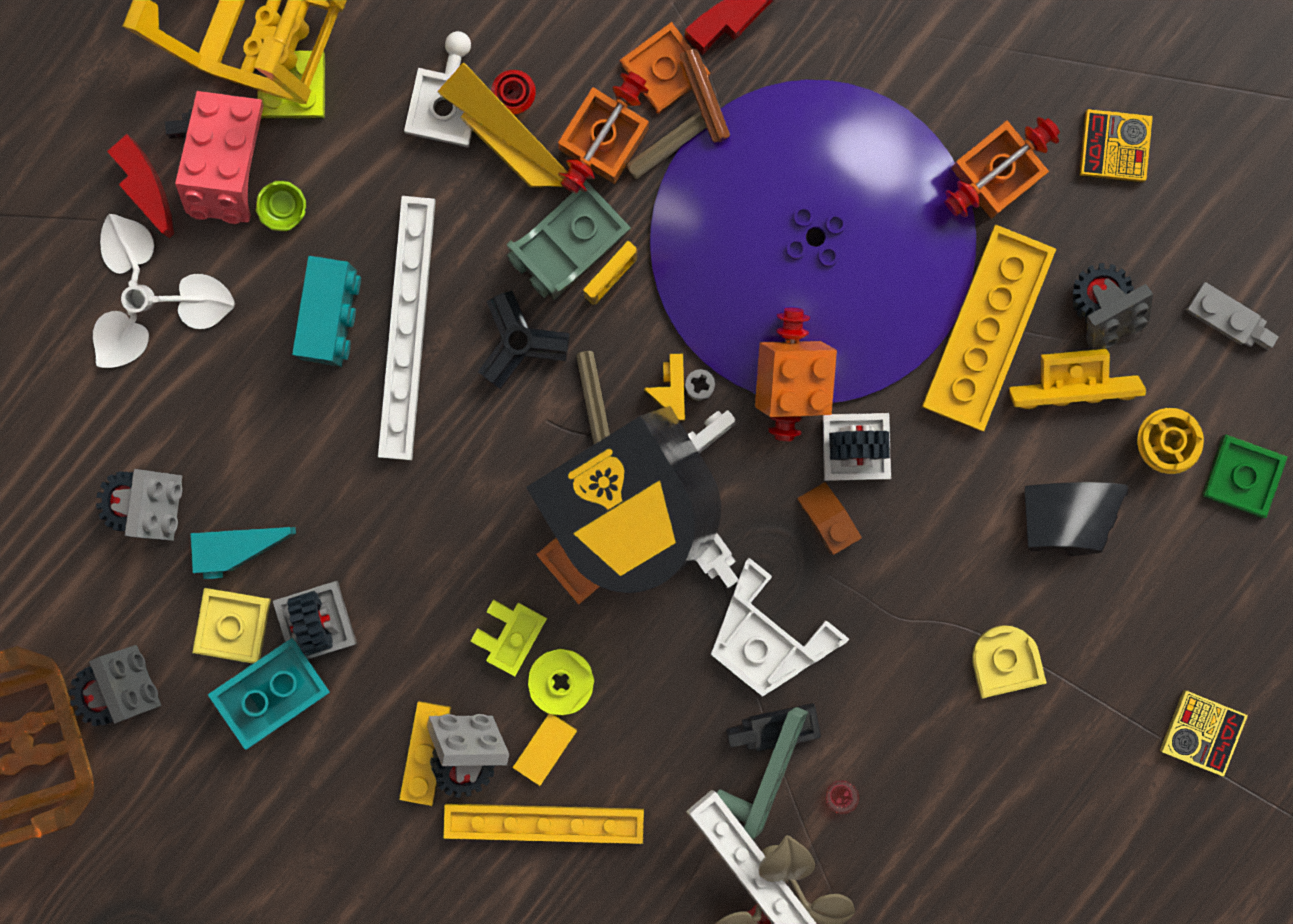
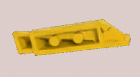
(501, 129)

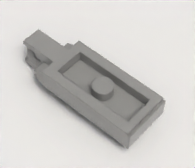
(1230, 317)

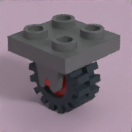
(1110, 305)
(114, 688)

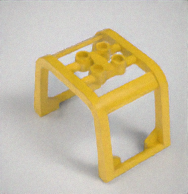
(267, 49)

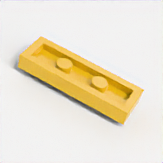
(419, 781)

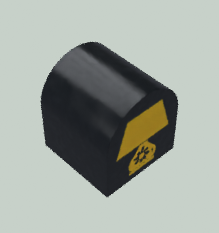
(633, 504)

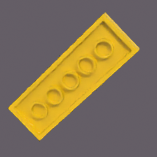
(988, 328)

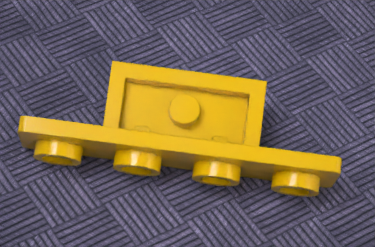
(1076, 378)

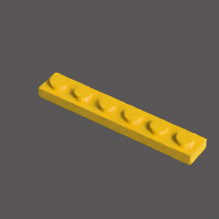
(543, 823)

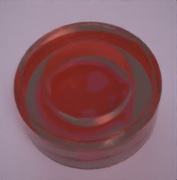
(842, 797)

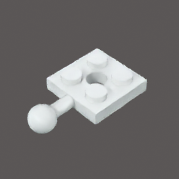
(421, 117)

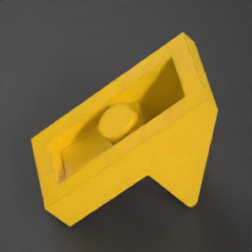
(672, 395)

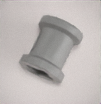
(695, 375)

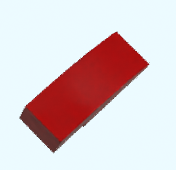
(725, 17)
(143, 183)

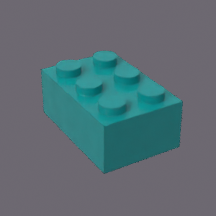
(326, 311)

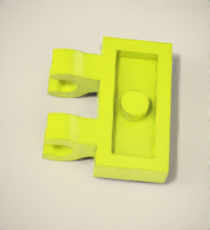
(515, 639)

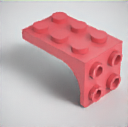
(219, 157)

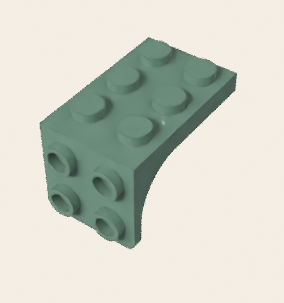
(567, 242)

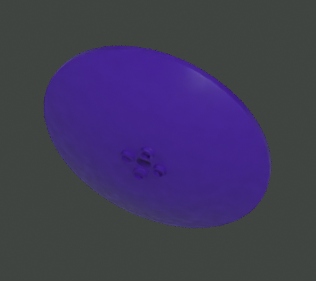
(799, 160)

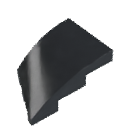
(1072, 515)

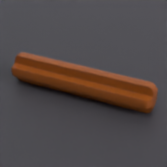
(704, 95)

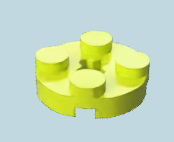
(561, 701)

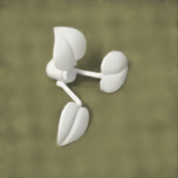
(120, 339)

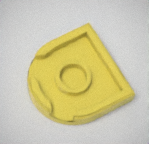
(1006, 661)

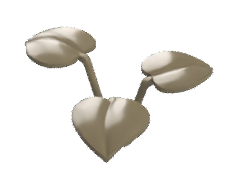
(790, 863)

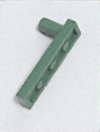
(756, 814)

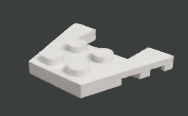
(757, 646)

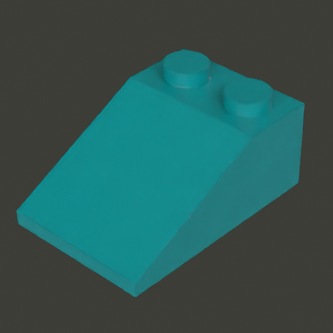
(268, 693)

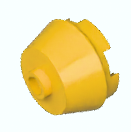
(1170, 440)

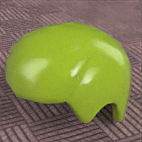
(280, 205)

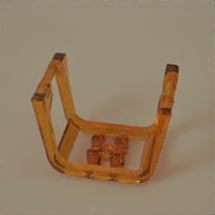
(77, 791)

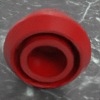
(522, 87)

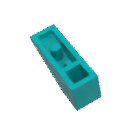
(231, 549)

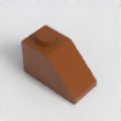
(829, 518)

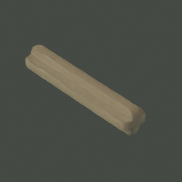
(666, 146)
(592, 395)

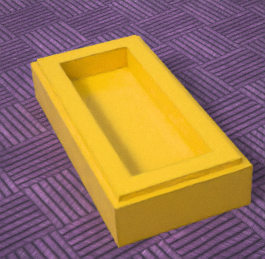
(545, 748)

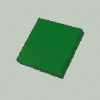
(1244, 476)

